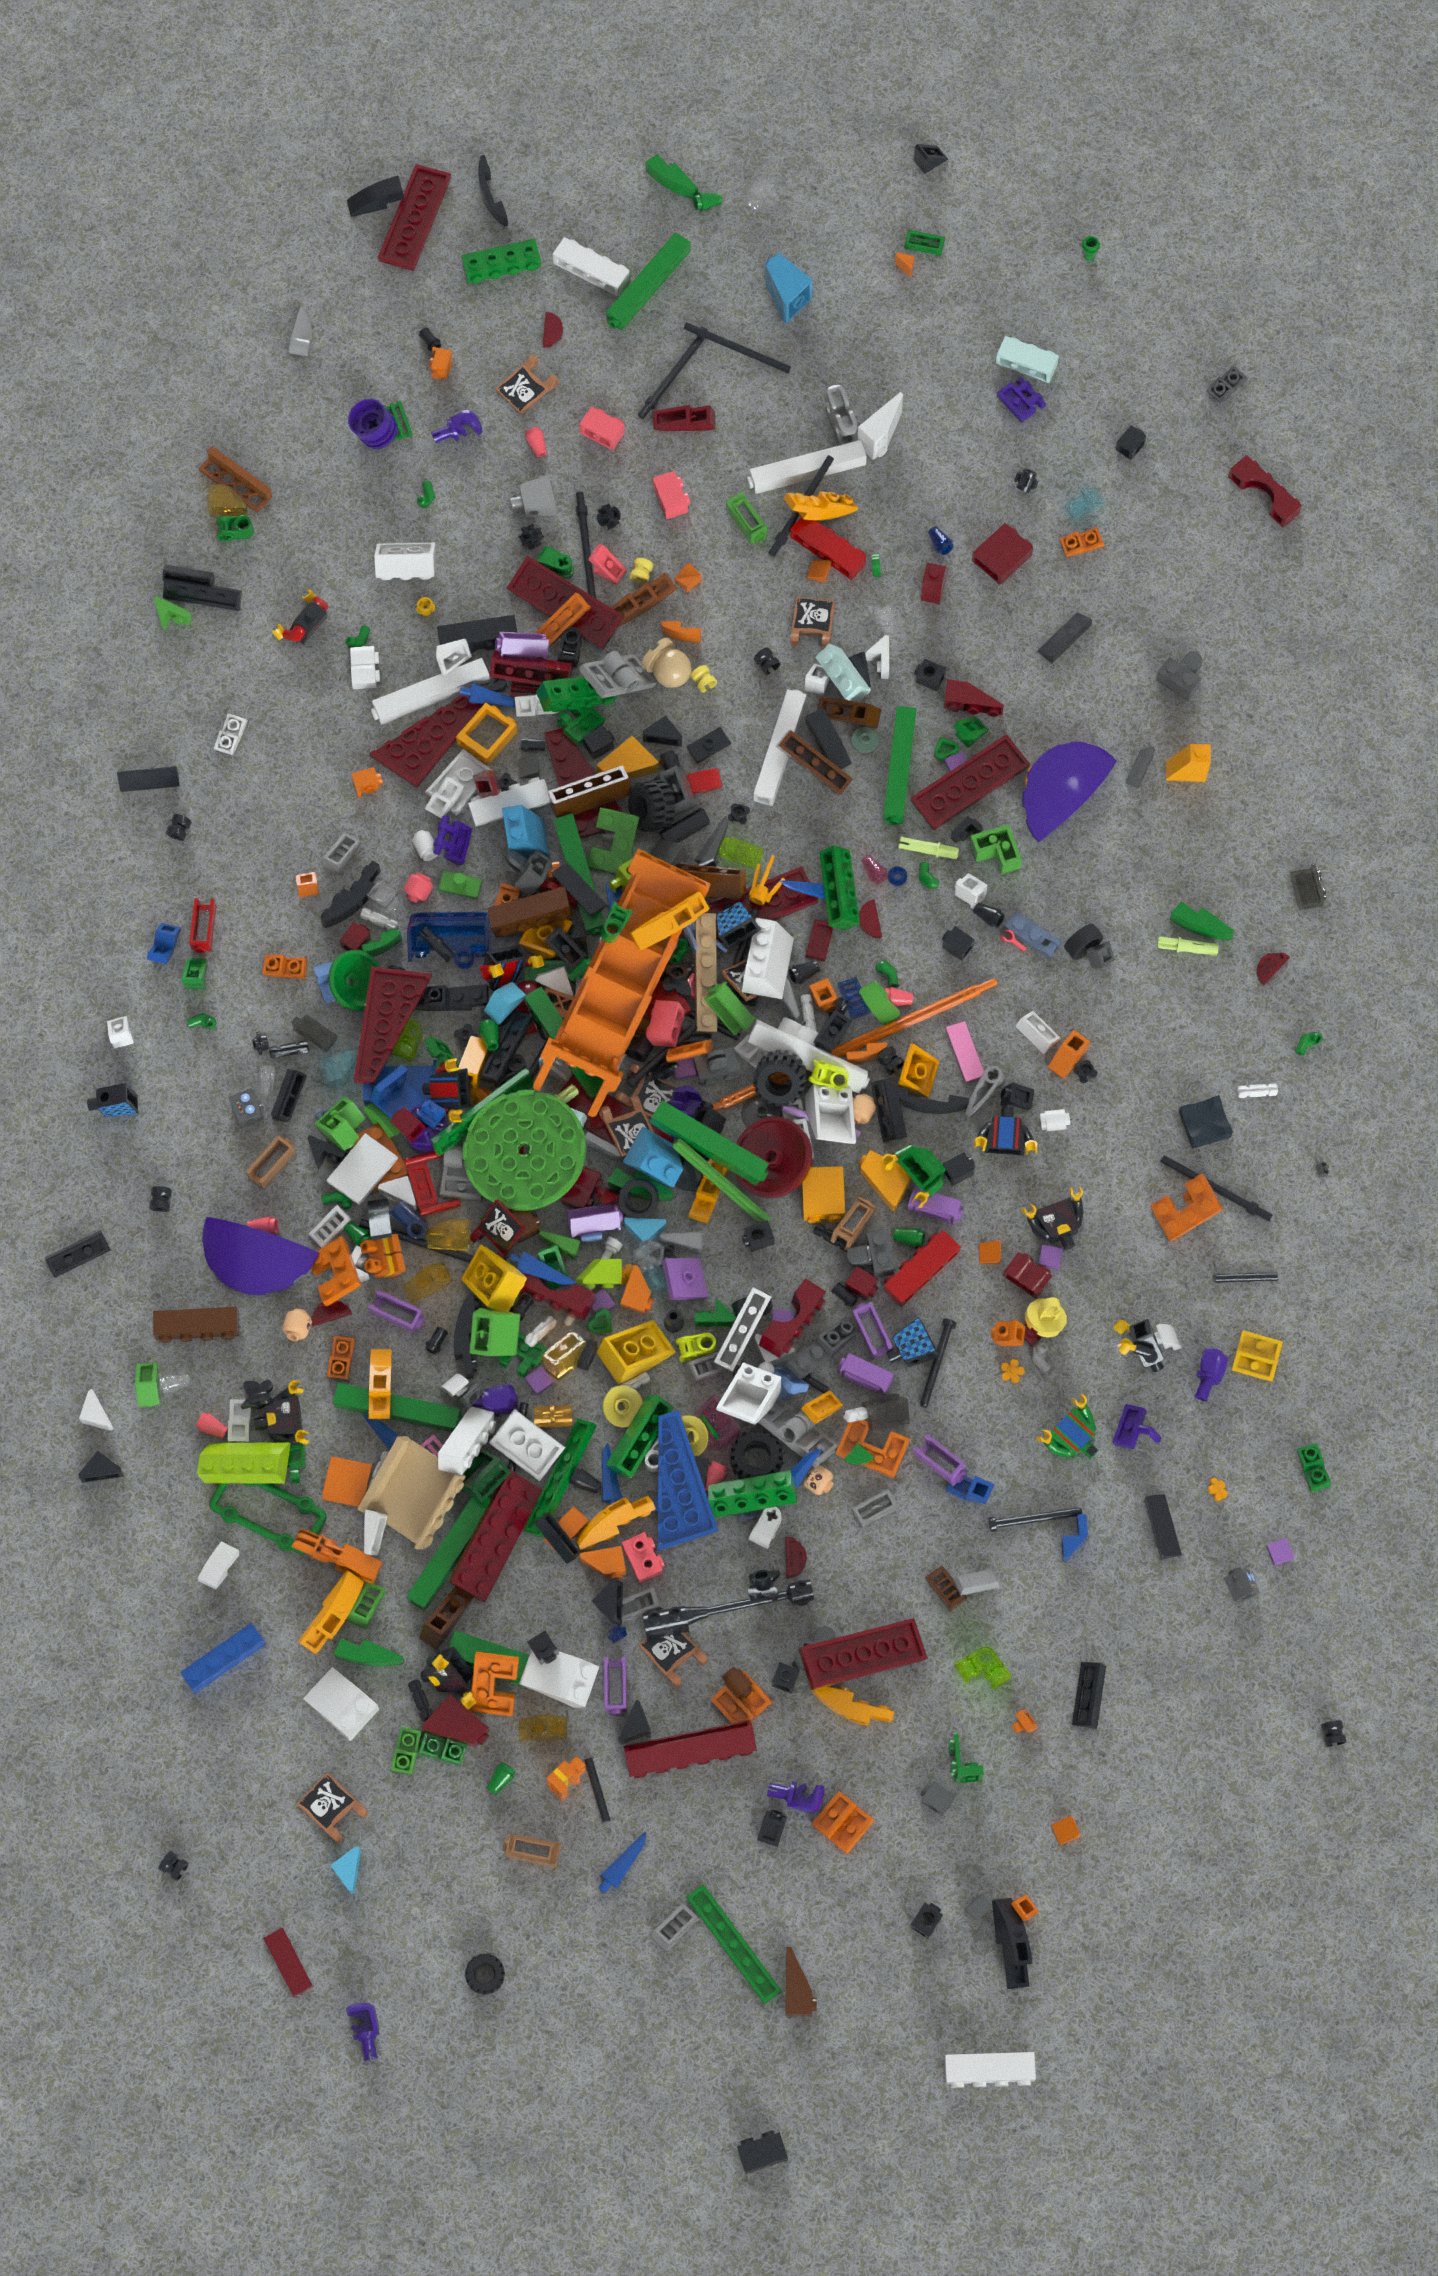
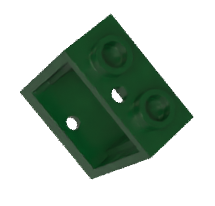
(488, 1479)

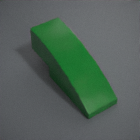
(670, 177)
(1201, 923)
(620, 1178)
(366, 1655)

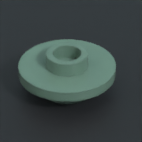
(865, 740)

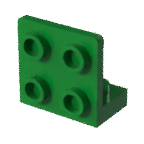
(966, 1774)

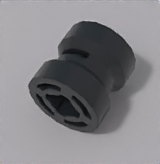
(766, 660)
(178, 827)
(890, 1060)
(160, 1199)
(1333, 1733)
(173, 1865)

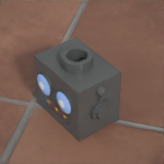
(246, 1107)
(1241, 1584)

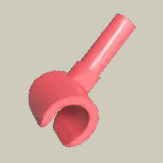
(1013, 940)

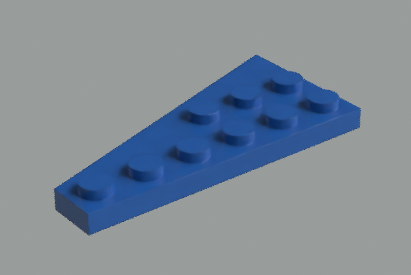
(682, 1499)

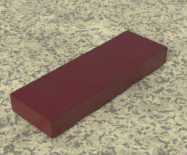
(288, 1962)

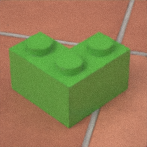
(997, 844)
(340, 1122)

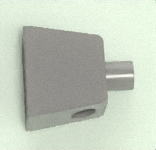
(536, 498)

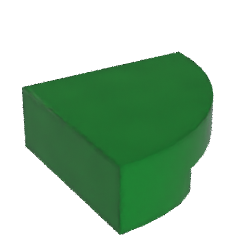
(858, 1456)

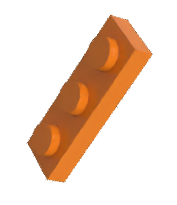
(564, 618)

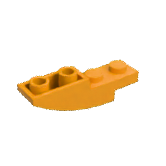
(822, 507)
(670, 921)
(380, 1383)
(604, 1524)
(334, 1613)
(842, 1703)

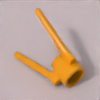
(760, 893)

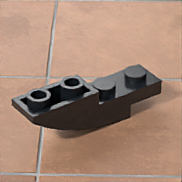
(349, 902)
(454, 998)
(463, 1334)
(1015, 1943)

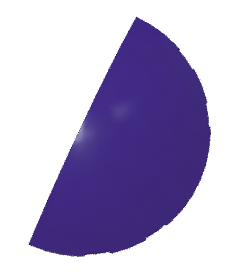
(1062, 783)
(252, 1258)

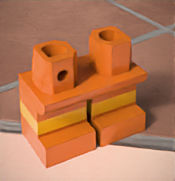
(384, 1257)
(565, 1775)

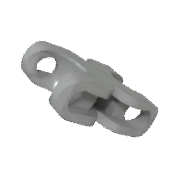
(840, 415)

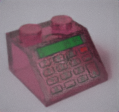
(720, 1426)

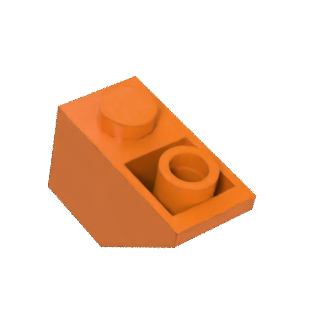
(1069, 1054)

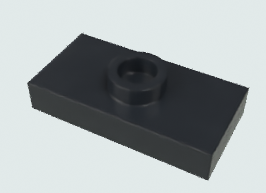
(708, 745)

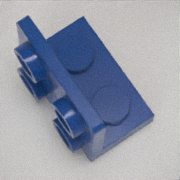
(395, 1093)

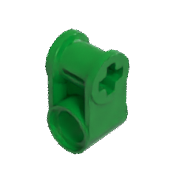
(233, 526)
(556, 562)
(616, 920)

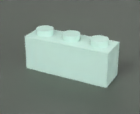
(1027, 359)
(843, 673)

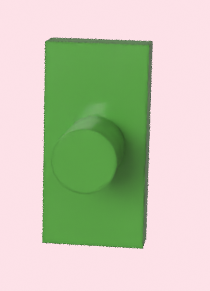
(460, 885)

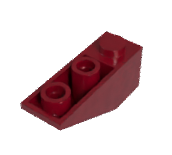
(966, 697)

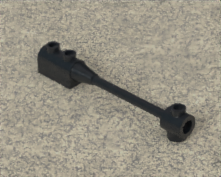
(678, 1619)

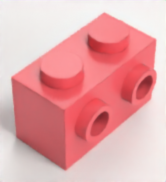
(602, 428)
(670, 494)
(665, 1023)
(642, 1557)

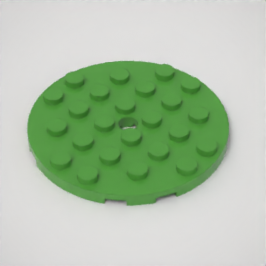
(528, 1179)

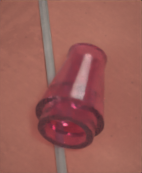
(875, 871)

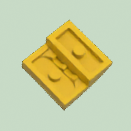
(1257, 1355)

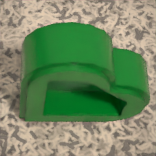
(876, 565)
(945, 749)
(600, 1322)

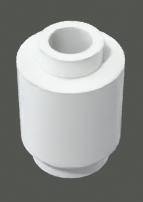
(424, 845)
(1054, 1120)

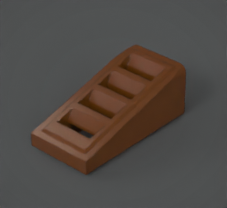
(944, 1598)

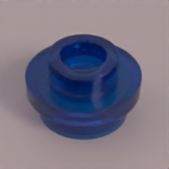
(897, 870)
(461, 953)
(617, 1633)

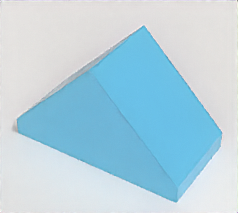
(504, 1002)
(645, 1228)
(347, 1868)

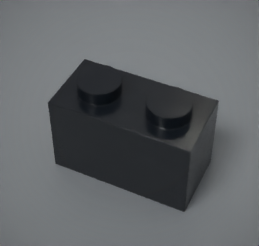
(762, 2152)

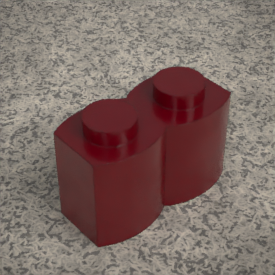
(583, 1190)
(1027, 1274)

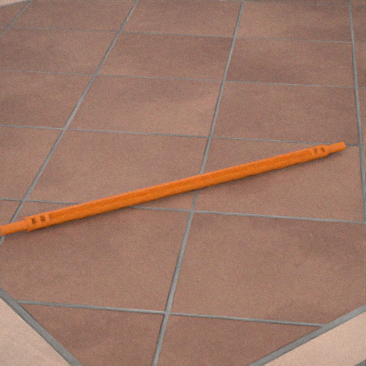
(870, 1037)

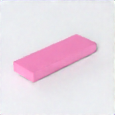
(965, 1052)

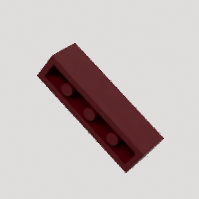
(528, 669)

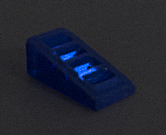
(857, 1012)

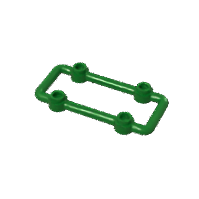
(305, 1506)

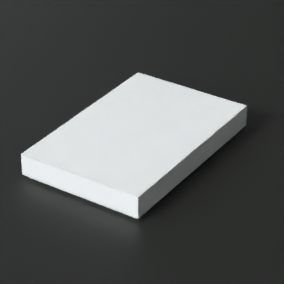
(461, 771)
(362, 1169)
(526, 1445)

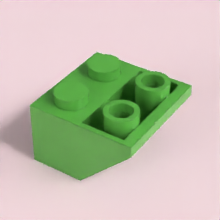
(494, 1332)

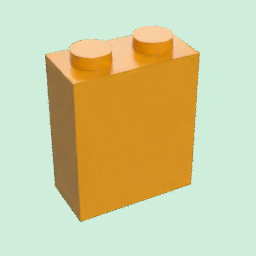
(823, 1195)

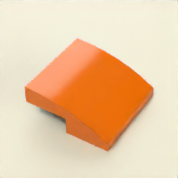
(689, 1051)
(346, 1481)
(742, 1709)
(842, 1822)

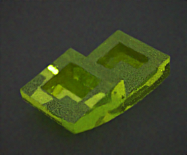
(741, 851)

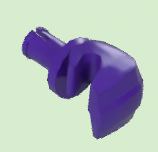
(455, 427)
(686, 1100)
(1212, 1367)
(498, 1399)
(794, 1796)
(369, 2030)

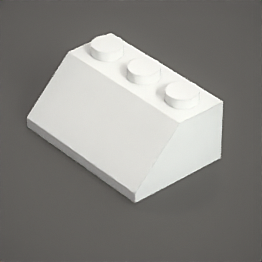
(405, 560)

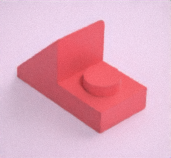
(606, 564)

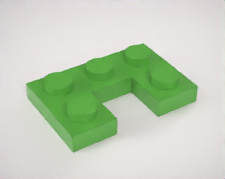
(625, 831)

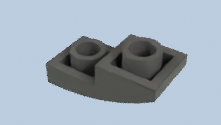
(1227, 384)

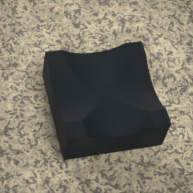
(1205, 1122)

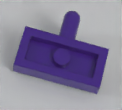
(1131, 1425)

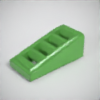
(566, 1245)
(355, 1614)

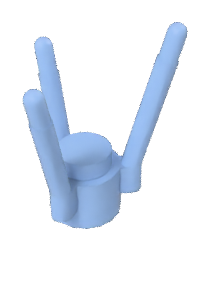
(690, 935)

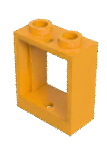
(475, 749)

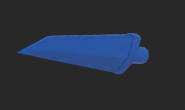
(482, 695)
(809, 888)
(535, 1267)
(385, 1433)
(803, 1466)
(610, 1485)
(617, 1870)

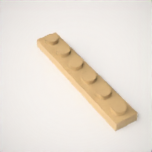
(705, 971)

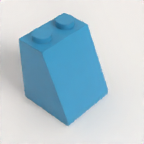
(788, 286)
(525, 831)
(654, 1158)

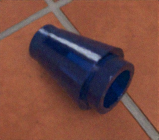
(941, 541)

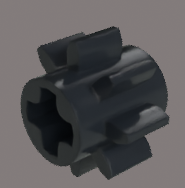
(1026, 480)
(608, 516)
(531, 536)

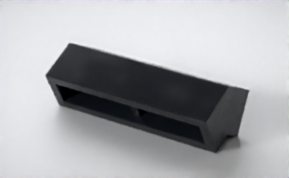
(188, 573)
(686, 826)
(288, 1095)
(557, 1537)

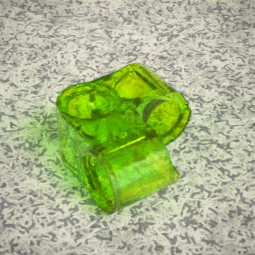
(408, 1044)
(972, 1666)

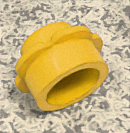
(425, 602)

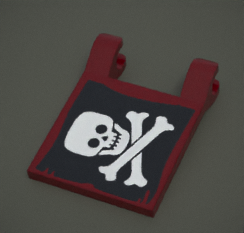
(500, 1228)

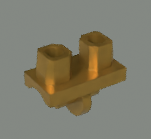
(553, 1416)

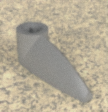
(302, 335)
(985, 1089)

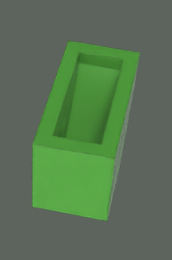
(147, 1384)

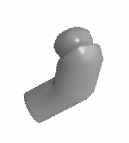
(1038, 1357)

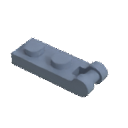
(1032, 934)

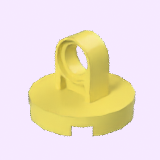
(1046, 1317)

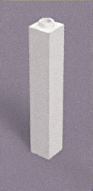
(806, 467)
(429, 691)
(775, 759)
(775, 1039)

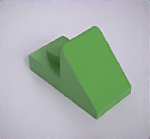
(168, 610)

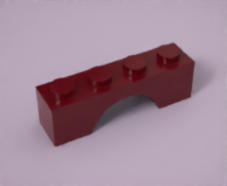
(1250, 475)
(575, 1300)
(780, 1335)

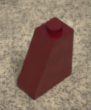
(933, 583)
(456, 1723)

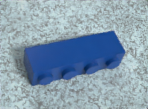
(223, 1658)

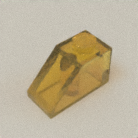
(225, 501)
(449, 1235)
(427, 1282)
(563, 1355)
(543, 1728)

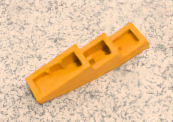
(706, 1196)

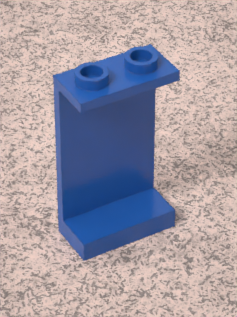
(415, 1078)

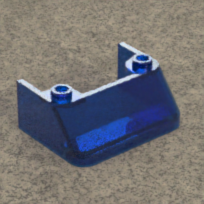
(457, 930)

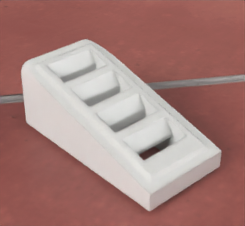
(326, 1221)
(373, 1531)

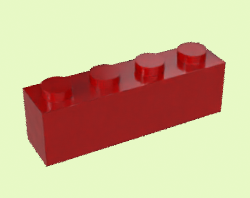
(828, 546)
(921, 1268)

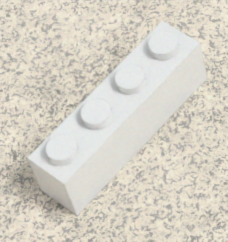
(591, 266)
(490, 808)
(742, 1329)
(466, 1441)
(990, 2068)

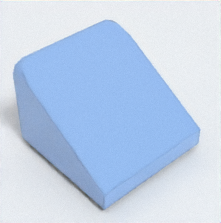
(592, 1237)

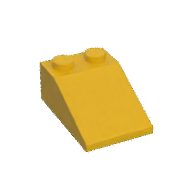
(493, 1279)
(634, 1351)

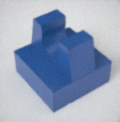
(431, 1113)

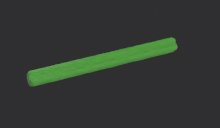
(720, 1181)

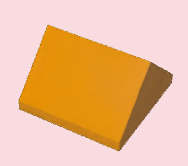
(534, 938)
(918, 1071)

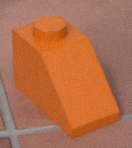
(637, 1293)
(606, 1562)

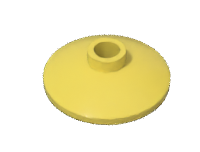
(631, 1403)
(700, 1432)

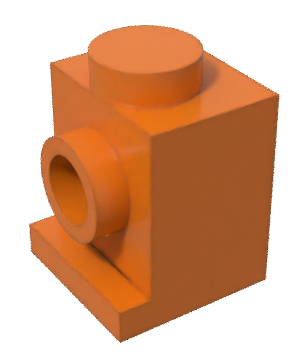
(440, 363)
(366, 781)
(508, 892)
(823, 989)
(1008, 1333)

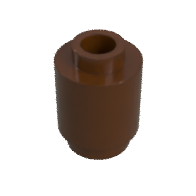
(737, 1683)

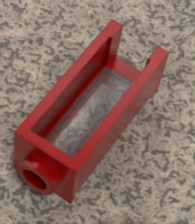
(202, 926)

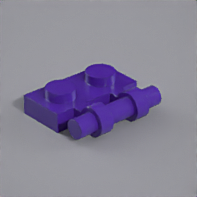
(1017, 403)
(457, 842)

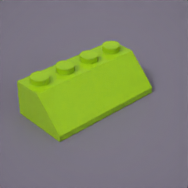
(244, 1463)

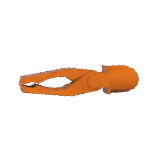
(345, 1558)

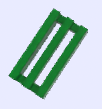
(924, 245)
(393, 407)

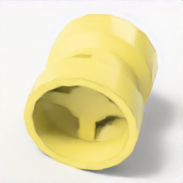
(641, 570)
(702, 677)

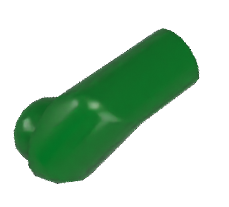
(428, 495)
(360, 640)
(925, 877)
(680, 951)
(890, 971)
(203, 1020)
(1308, 1040)
(337, 1196)

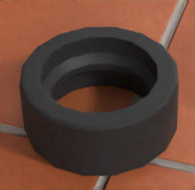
(1083, 940)
(638, 1213)

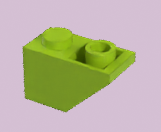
(601, 1272)

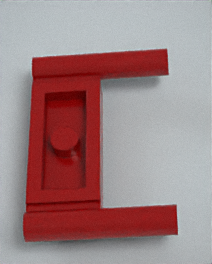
(423, 1186)

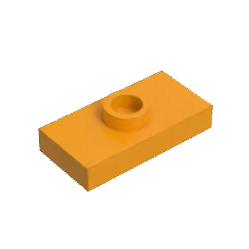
(822, 1407)

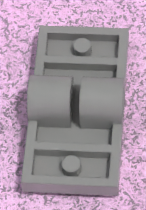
(617, 675)
(455, 1179)
(797, 1431)

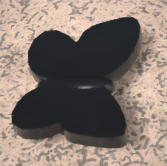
(677, 978)
(664, 1070)
(257, 1394)
(763, 1584)

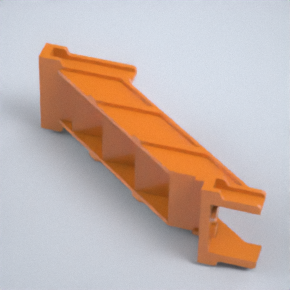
(620, 979)

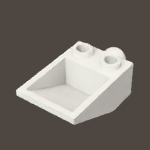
(831, 1113)
(751, 1392)

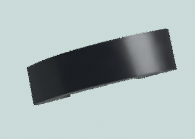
(496, 209)
(954, 1103)

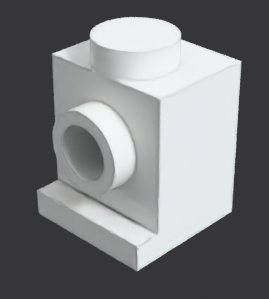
(971, 890)

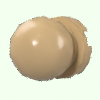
(668, 664)

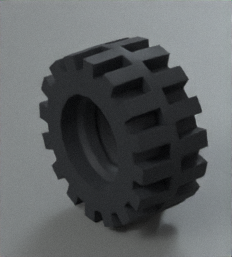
(474, 1964)

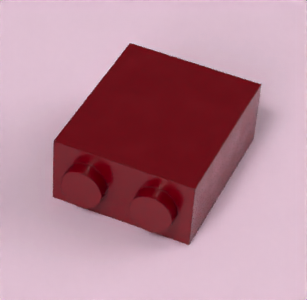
(1002, 553)

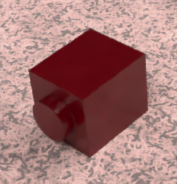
(355, 937)
(407, 1124)
(862, 1284)

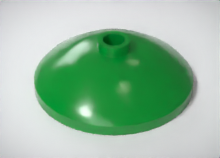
(354, 966)

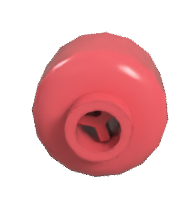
(418, 887)

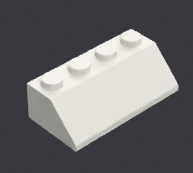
(768, 960)

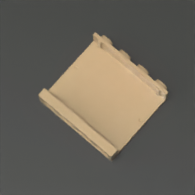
(412, 1491)

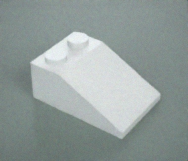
(879, 428)
(564, 1679)
(341, 1703)

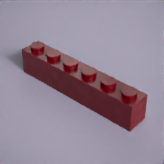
(690, 1748)

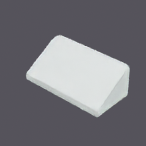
(1037, 1032)

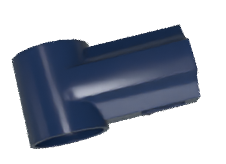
(407, 1217)

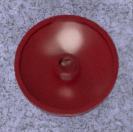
(784, 1148)

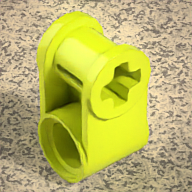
(827, 1075)
(694, 1346)

